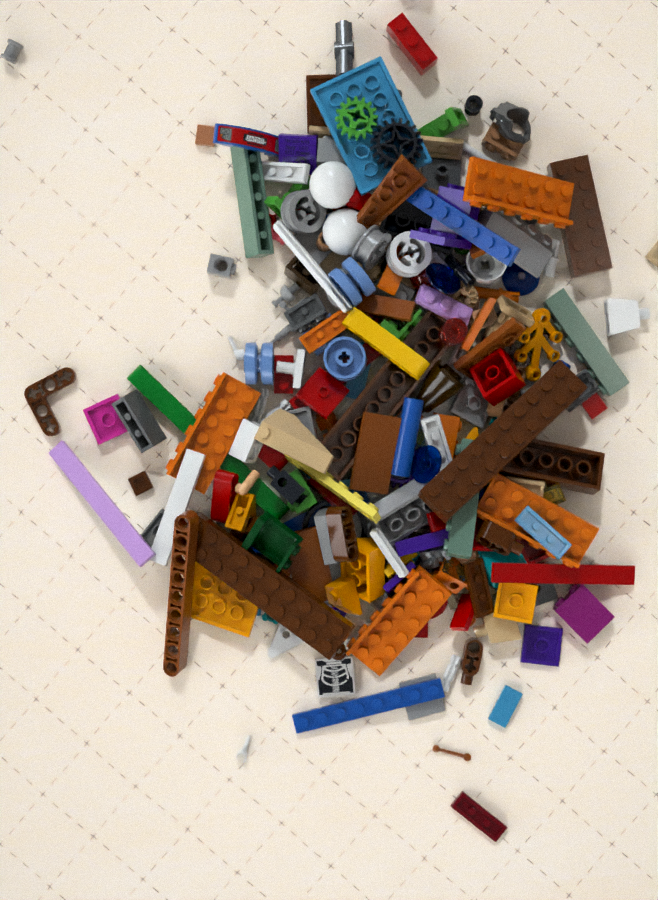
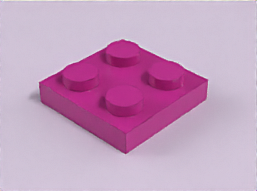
(104, 420)

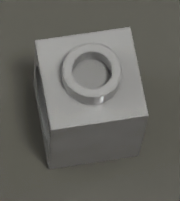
(214, 260)

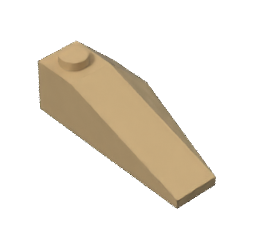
(289, 436)

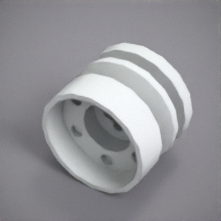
(487, 277)

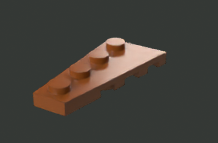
(393, 190)
(502, 337)

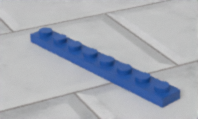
(464, 225)
(368, 705)

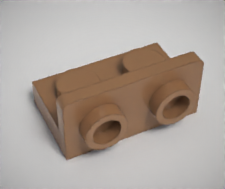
(496, 142)

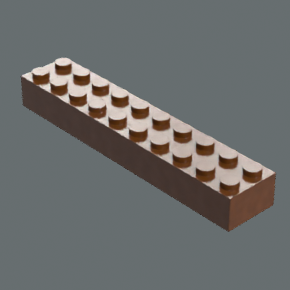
(383, 394)
(502, 441)
(269, 591)

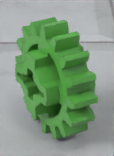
(348, 115)

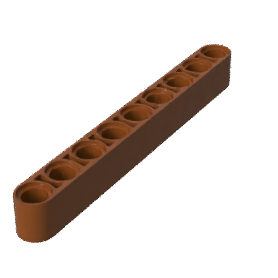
(183, 585)

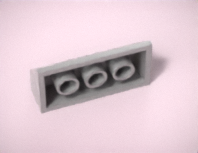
(534, 245)
(402, 512)

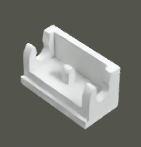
(244, 445)

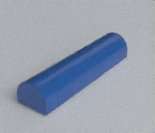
(407, 436)

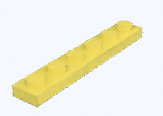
(340, 490)

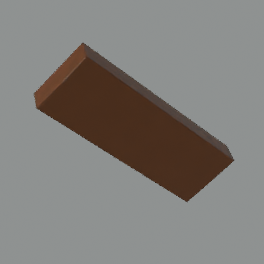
(478, 587)

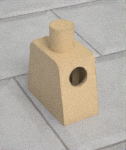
(497, 629)

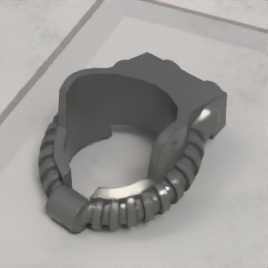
(506, 116)
(431, 557)

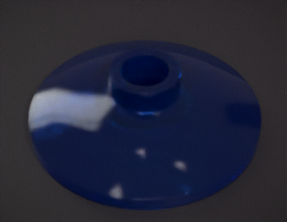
(442, 278)
(514, 283)
(426, 464)

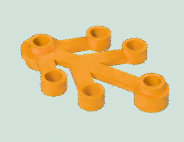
(537, 342)

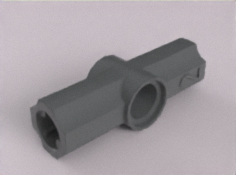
(343, 47)

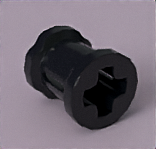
(471, 100)

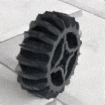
(389, 145)

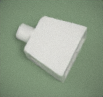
(623, 315)

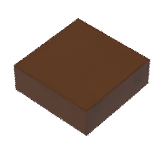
(140, 483)

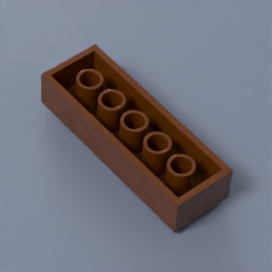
(585, 239)
(558, 463)

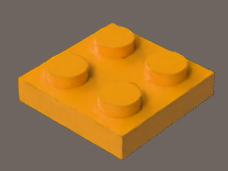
(516, 601)

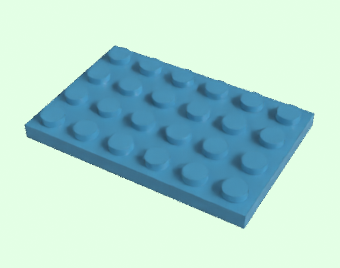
(375, 85)

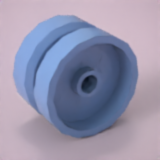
(352, 281)
(344, 347)
(256, 363)

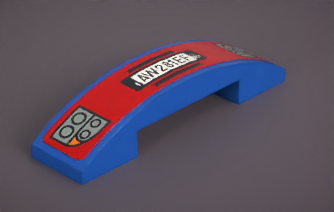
(246, 138)

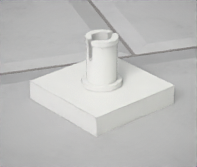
(296, 369)

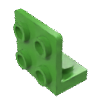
(391, 327)

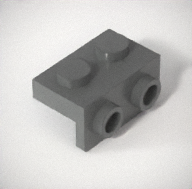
(306, 313)

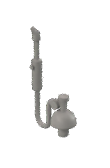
(288, 295)

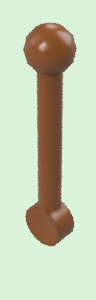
(467, 757)

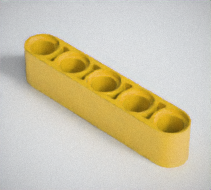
(386, 343)

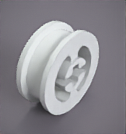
(407, 266)

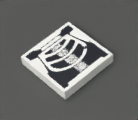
(334, 677)

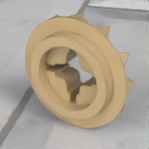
(471, 293)

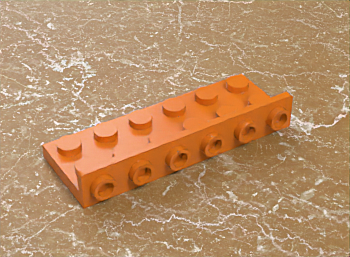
(518, 192)
(215, 427)
(506, 500)
(398, 620)

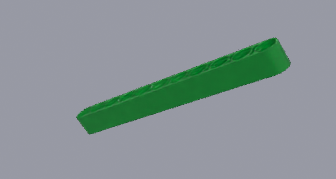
(182, 418)

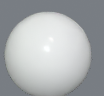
(332, 184)
(342, 231)

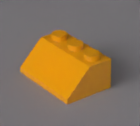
(367, 570)

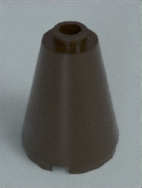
(439, 386)

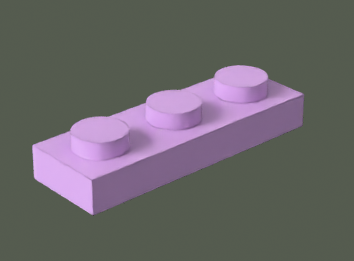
(442, 304)

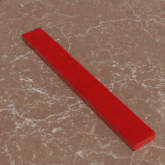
(562, 574)

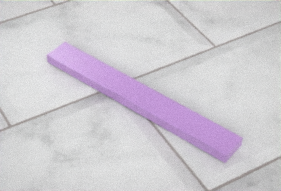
(102, 503)

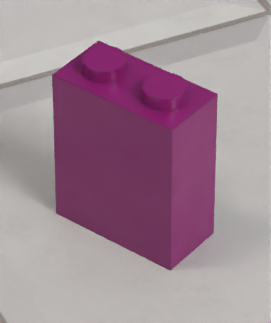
(583, 612)

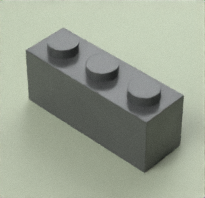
(139, 421)

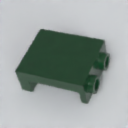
(274, 540)

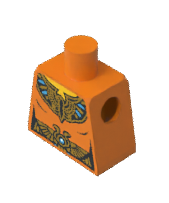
(451, 574)

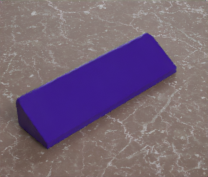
(420, 542)

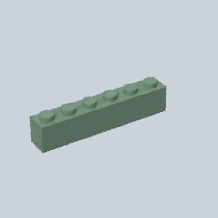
(251, 205)
(585, 343)
(462, 524)

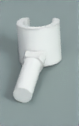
(239, 354)
(244, 748)

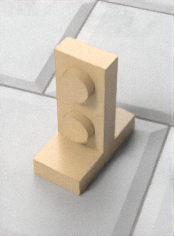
(510, 309)

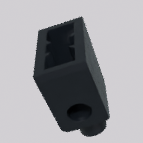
(293, 491)

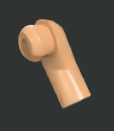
(243, 488)

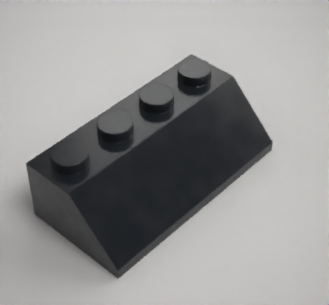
(408, 218)

